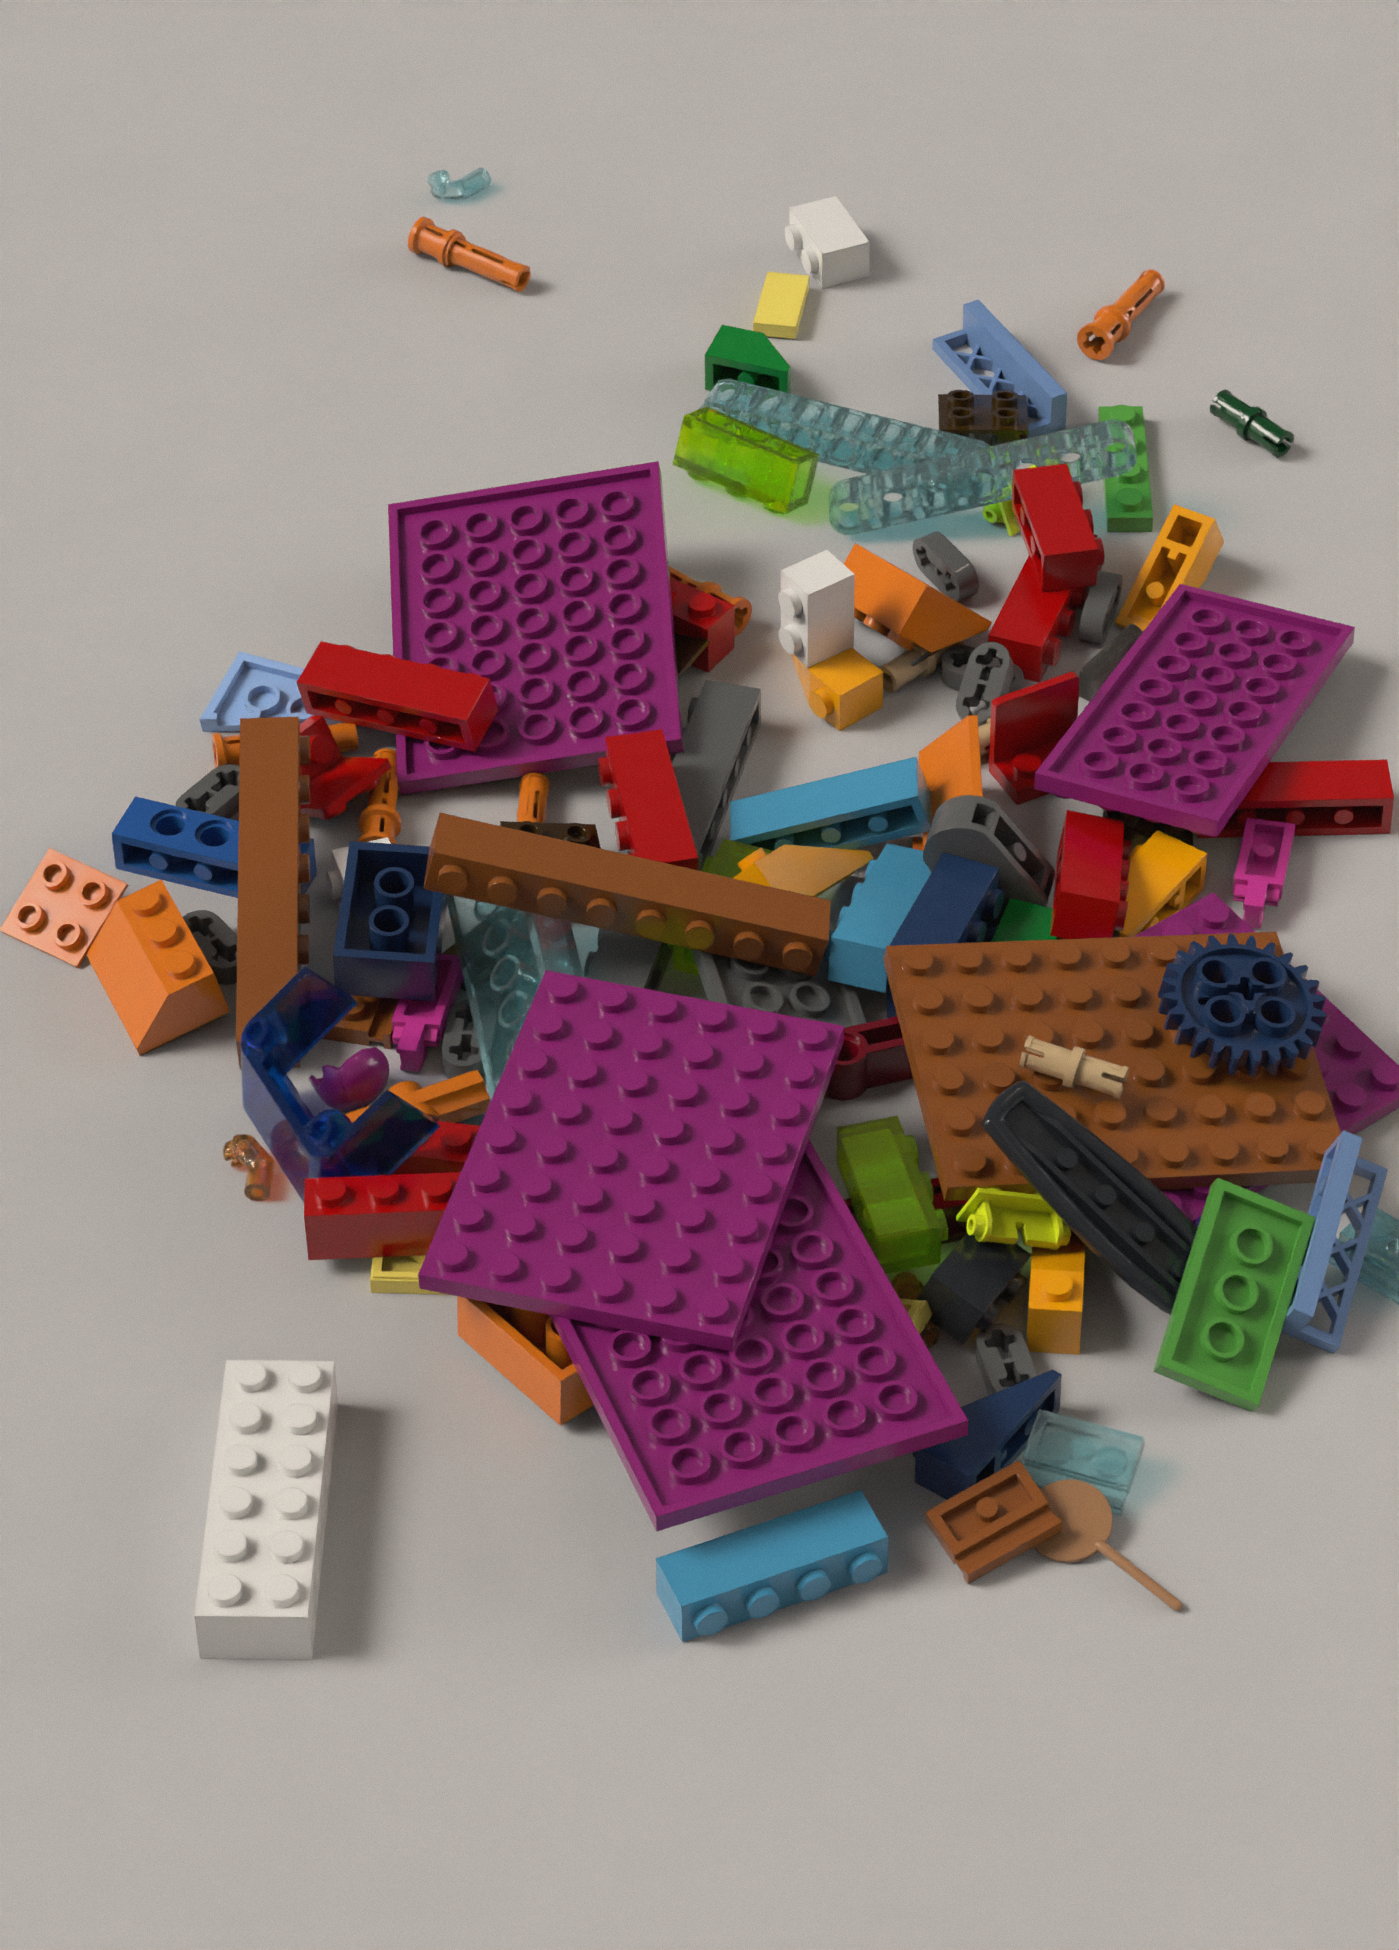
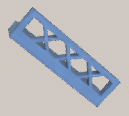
(1011, 363)
(1327, 1205)

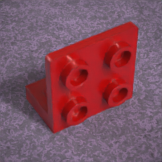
(1027, 729)
(332, 776)

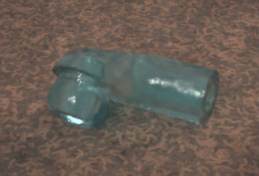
(458, 189)

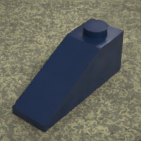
(995, 1437)

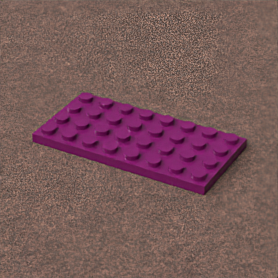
(1195, 710)

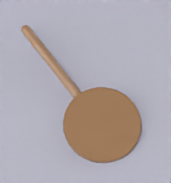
(1086, 1529)

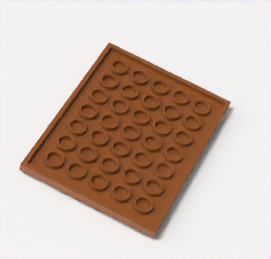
(1176, 1120)

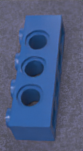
(184, 847)

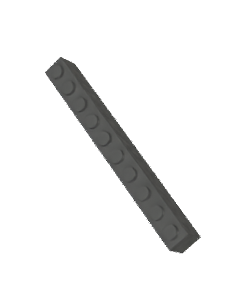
(707, 773)

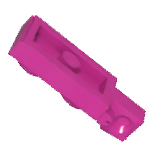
(1262, 867)
(424, 1022)

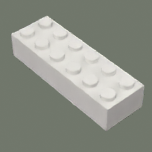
(267, 1511)

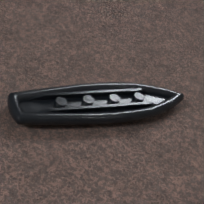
(1094, 1192)

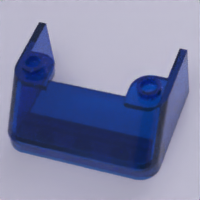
(328, 1142)

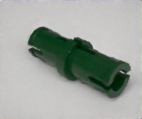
(1251, 423)

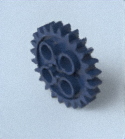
(1241, 1005)

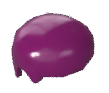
(355, 1082)

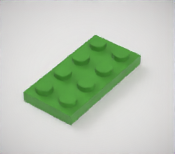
(1234, 1294)

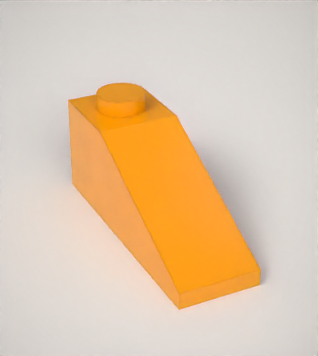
(1179, 556)
(842, 687)
(802, 868)
(1162, 881)
(1056, 1298)

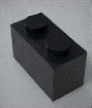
(971, 1283)

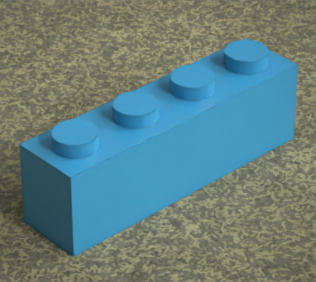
(838, 810)
(875, 917)
(771, 1566)

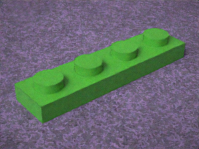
(1129, 495)

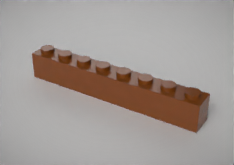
(271, 862)
(627, 894)

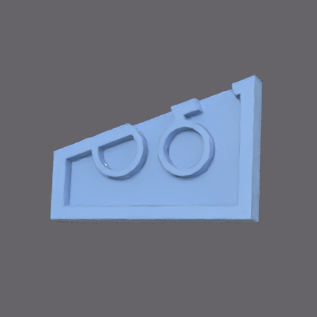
(255, 690)

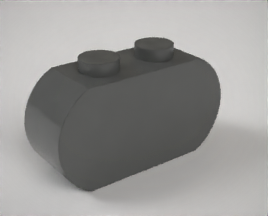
(984, 833)

